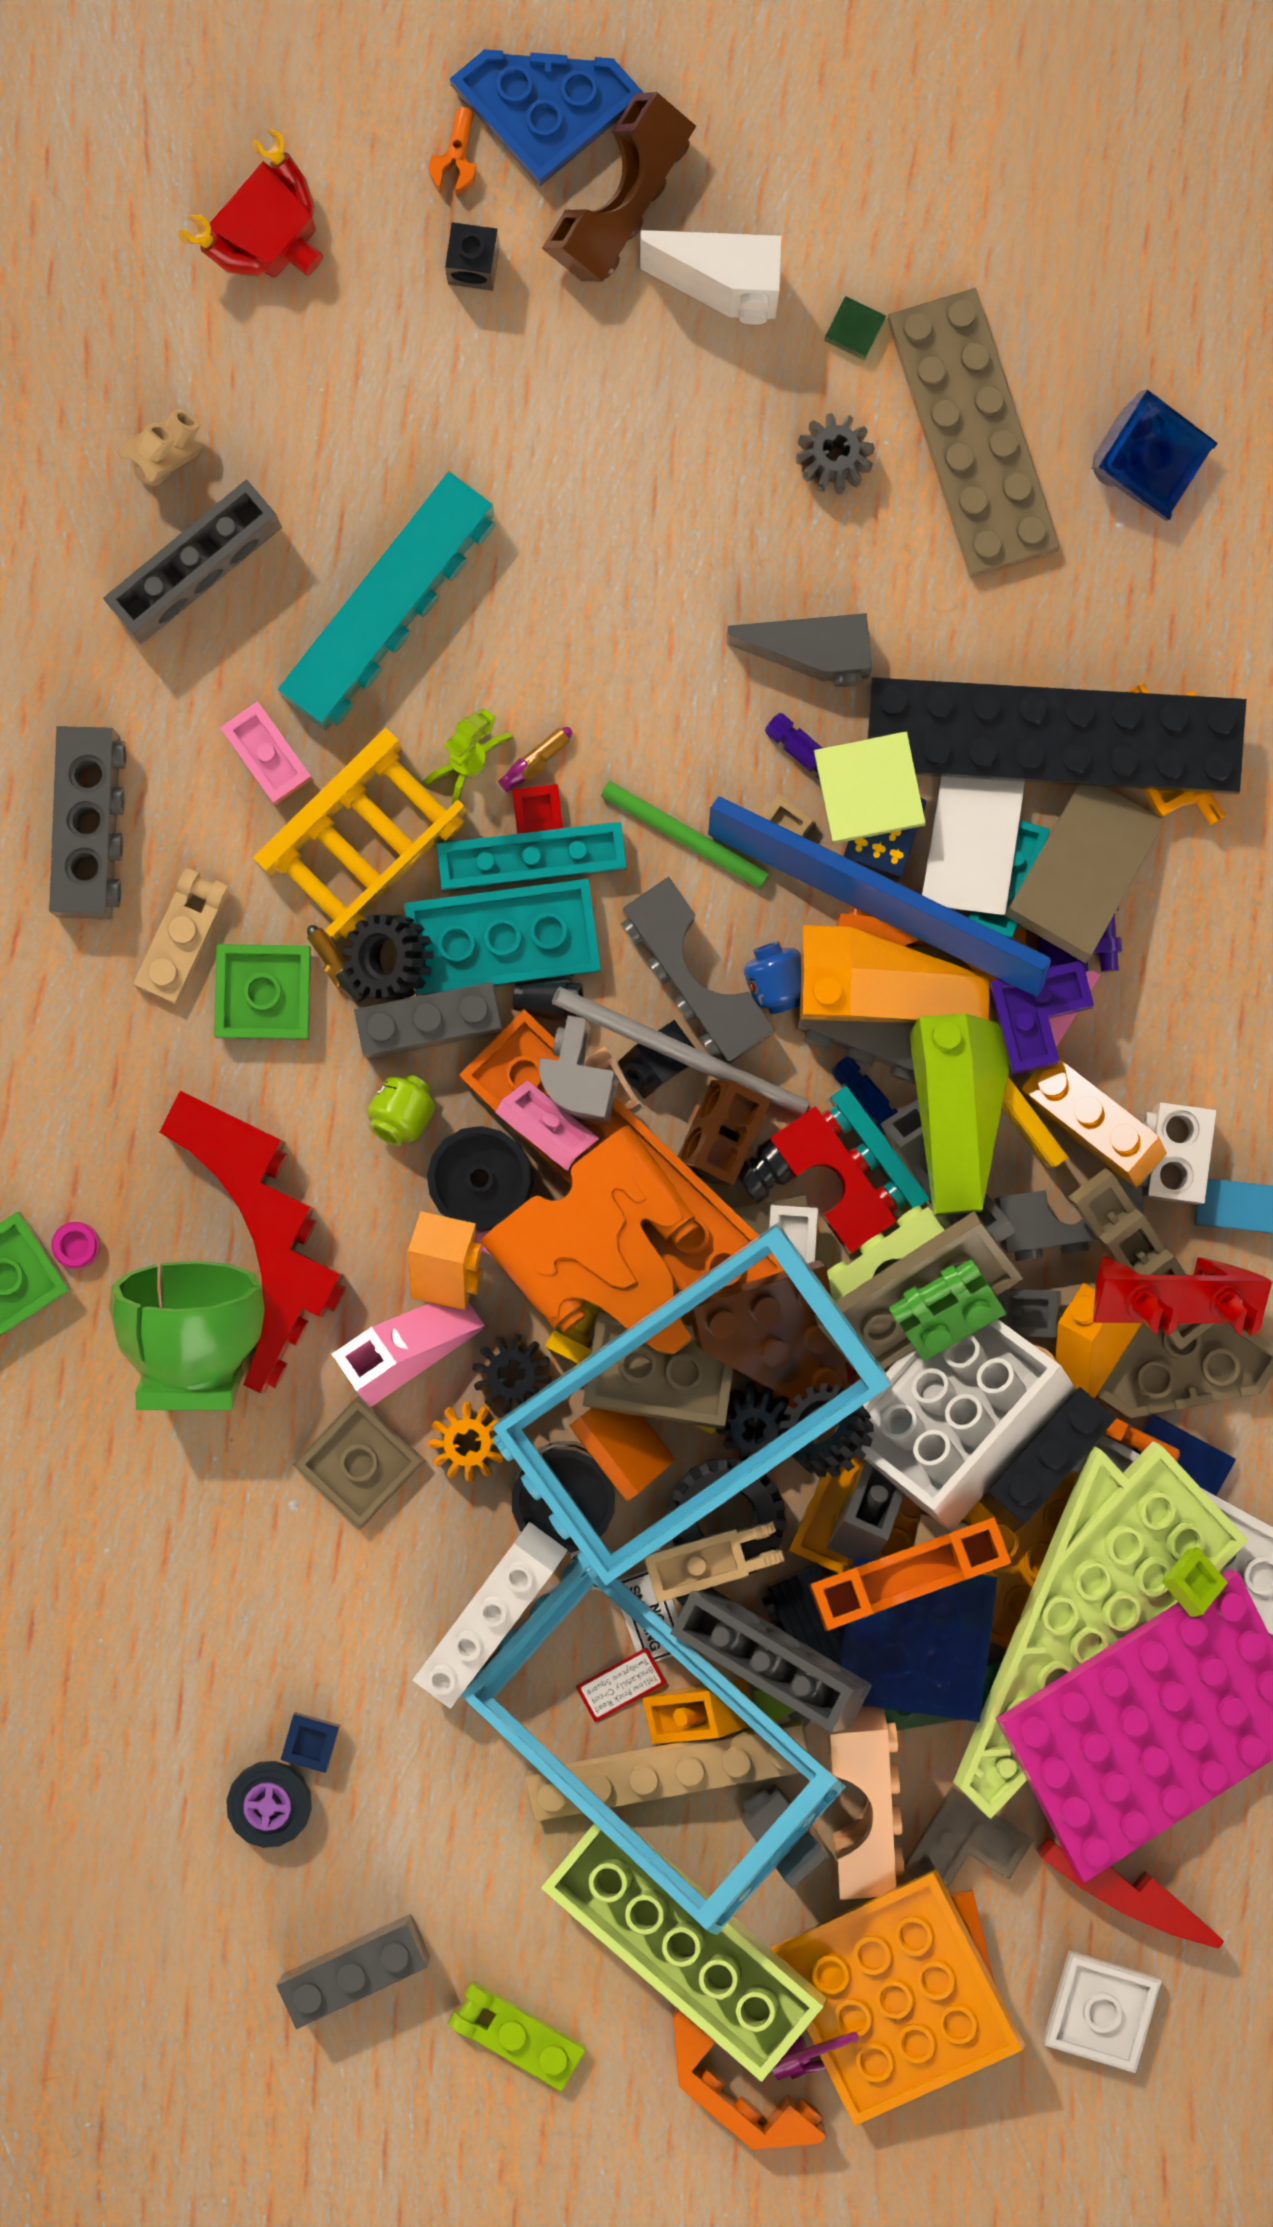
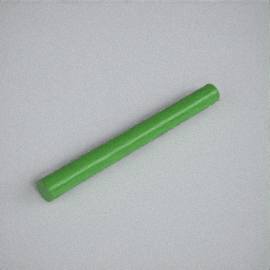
(684, 834)

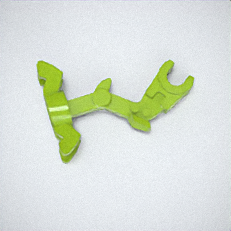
(466, 754)

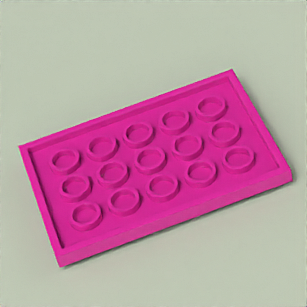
(1148, 1728)

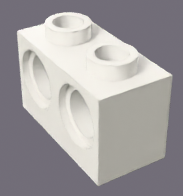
(1190, 1156)

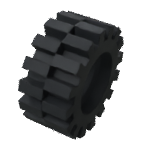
(366, 956)
(841, 1446)

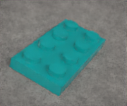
(508, 936)

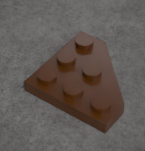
(770, 1334)

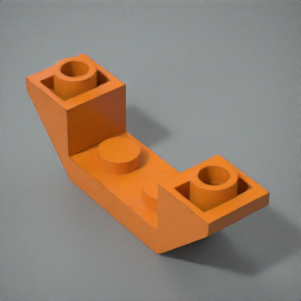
(786, 2126)

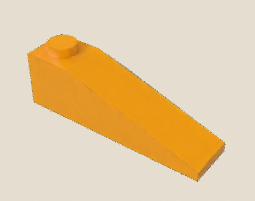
(876, 980)

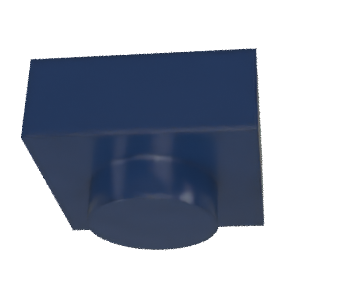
(310, 1742)

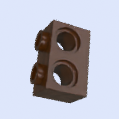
(723, 1131)

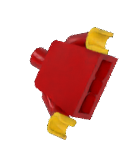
(263, 221)

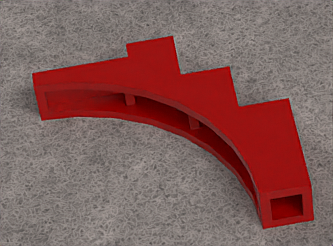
(291, 1281)

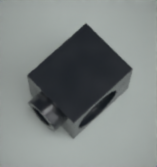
(472, 256)

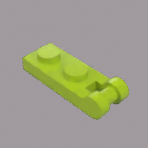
(518, 2036)

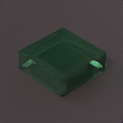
(855, 328)

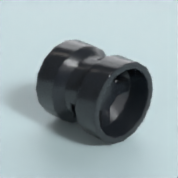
(761, 1172)

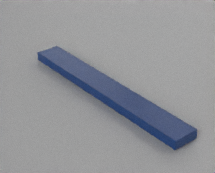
(879, 896)

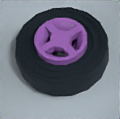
(266, 1821)

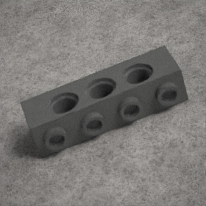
(193, 562)
(75, 752)
(771, 1659)

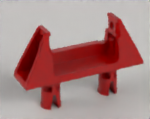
(1163, 1301)

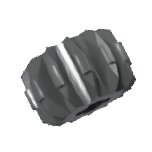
(847, 464)

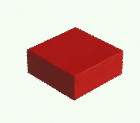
(537, 808)

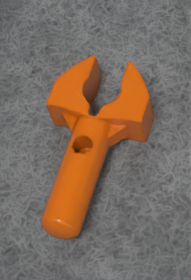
(456, 155)
(1135, 1438)

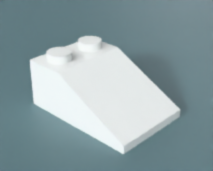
(719, 269)

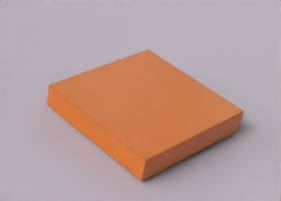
(623, 1448)

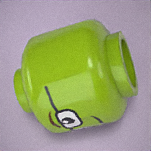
(401, 1110)

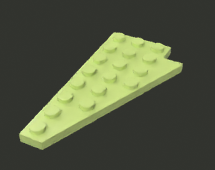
(1093, 1590)

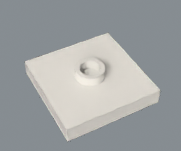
(1102, 2011)

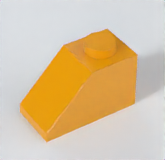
(1089, 1348)
(692, 1714)

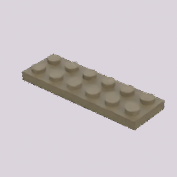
(973, 432)

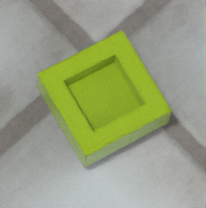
(1194, 1582)

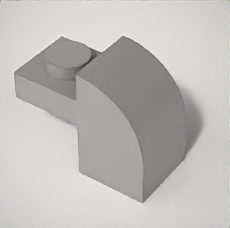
(575, 1088)

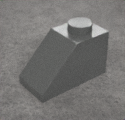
(866, 1515)

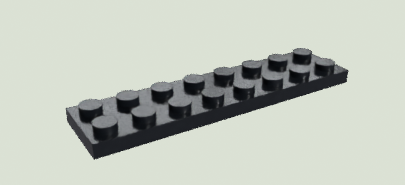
(1064, 734)

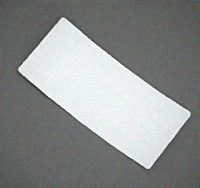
(973, 844)

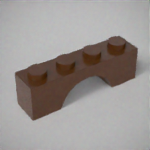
(650, 141)

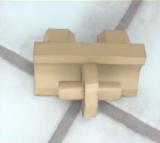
(162, 447)

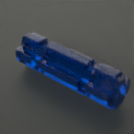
(864, 1090)

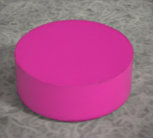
(76, 1245)

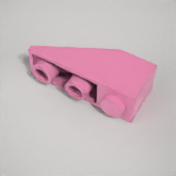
(404, 1347)

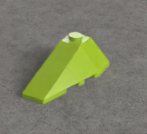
(960, 1098)

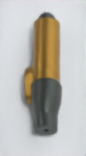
(333, 962)

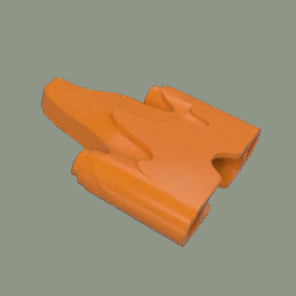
(595, 1241)

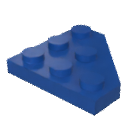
(544, 103)

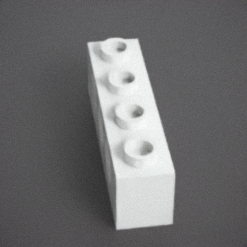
(490, 1615)

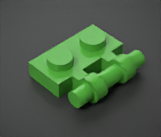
(947, 1309)

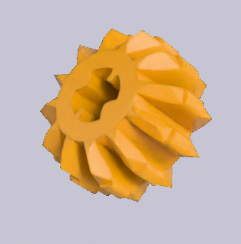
(463, 1427)

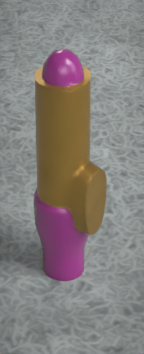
(536, 759)

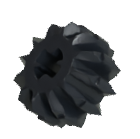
(503, 1360)
(754, 1406)

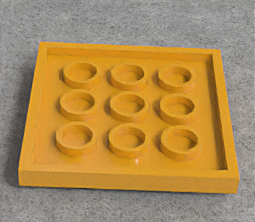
(912, 1992)

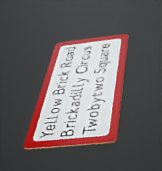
(620, 1684)

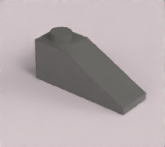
(817, 647)
(761, 1813)

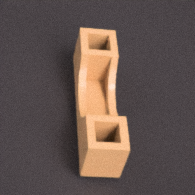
(865, 1849)

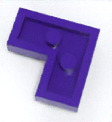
(1026, 1017)

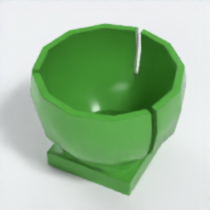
(198, 1338)

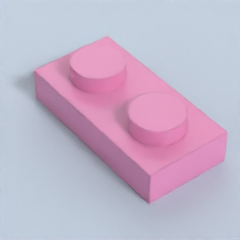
(266, 753)
(547, 1125)

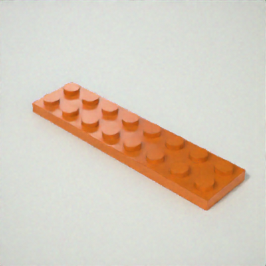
(720, 1233)

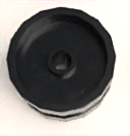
(454, 1166)
(581, 1478)

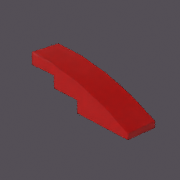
(1143, 1900)

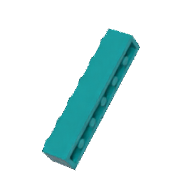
(388, 601)

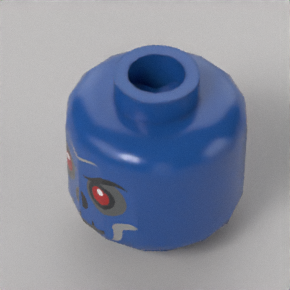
(775, 977)

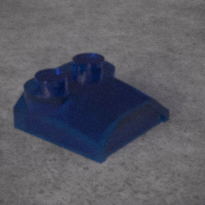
(1151, 453)

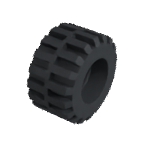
(761, 1493)

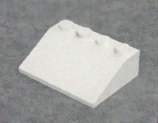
(962, 1418)

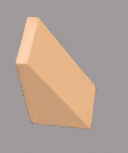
(604, 1060)

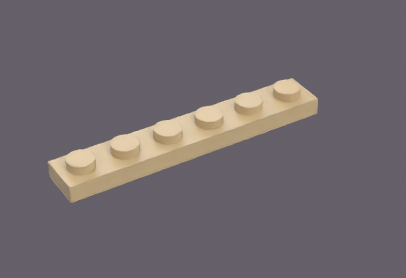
(667, 1771)

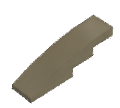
(1129, 1237)

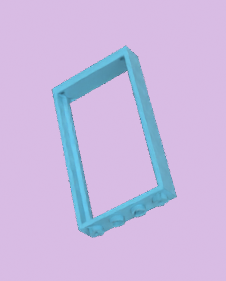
(568, 1517)
(768, 1851)

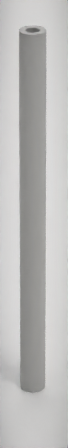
(677, 1050)

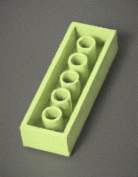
(720, 1981)

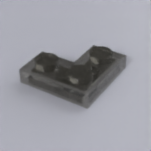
(964, 1830)

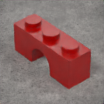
(861, 1210)

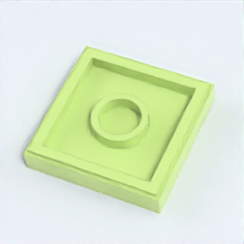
(869, 787)

